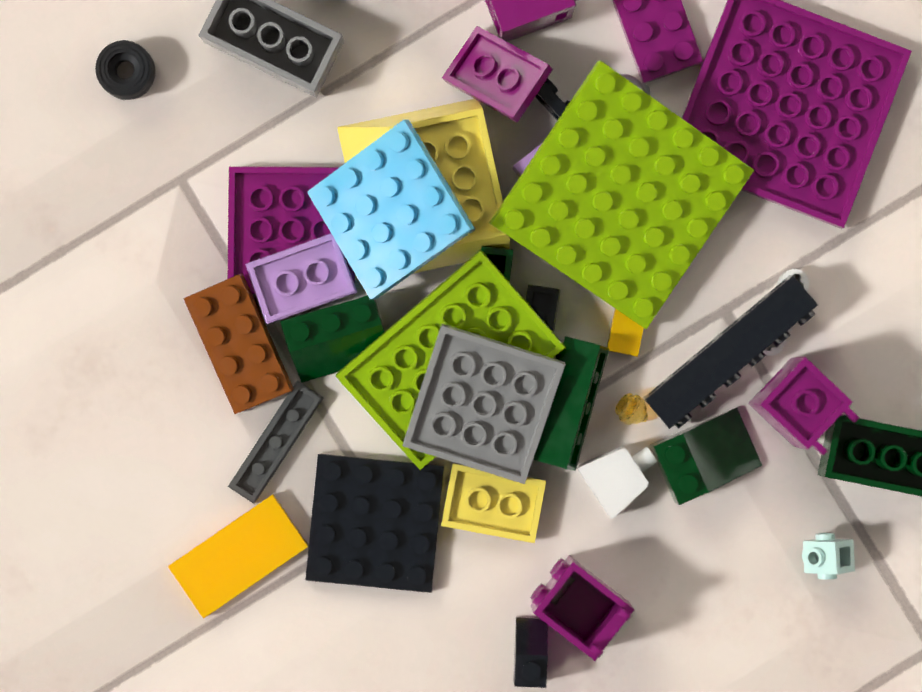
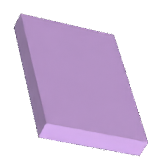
(301, 278)

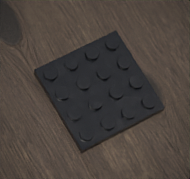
(374, 523)

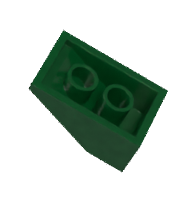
(706, 456)

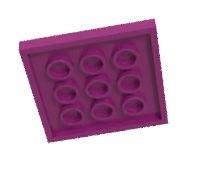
(271, 213)

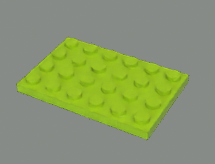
(473, 299)

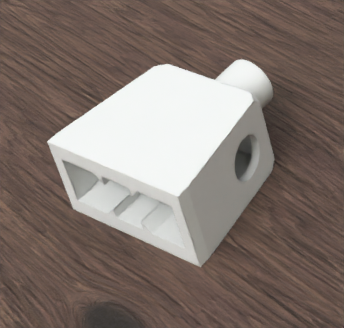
(617, 477)

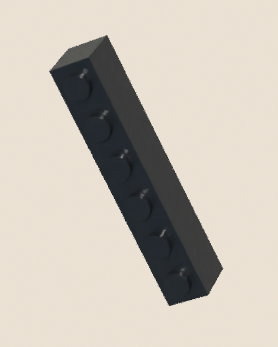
(731, 351)

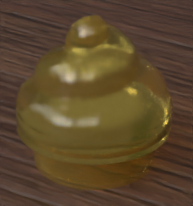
(631, 409)

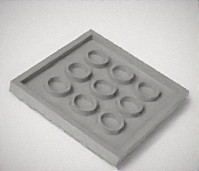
(483, 403)

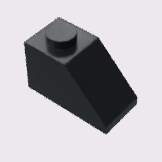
(530, 653)

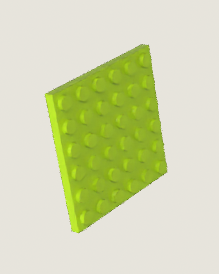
(621, 195)

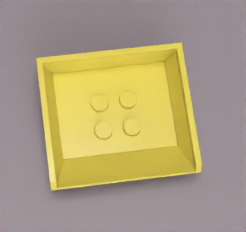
(463, 153)

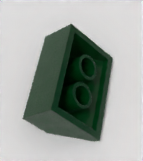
(331, 336)

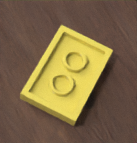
(493, 504)

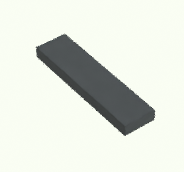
(275, 442)

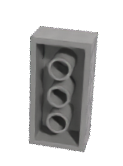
(274, 41)

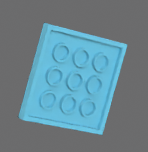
(390, 209)

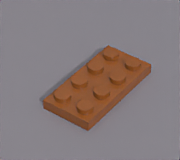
(238, 343)

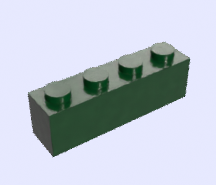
(572, 404)

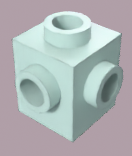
(828, 556)

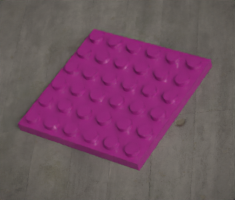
(796, 102)

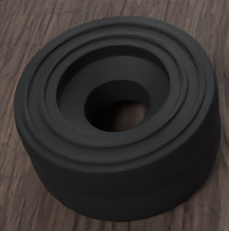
(112, 57)

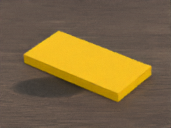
(238, 556)

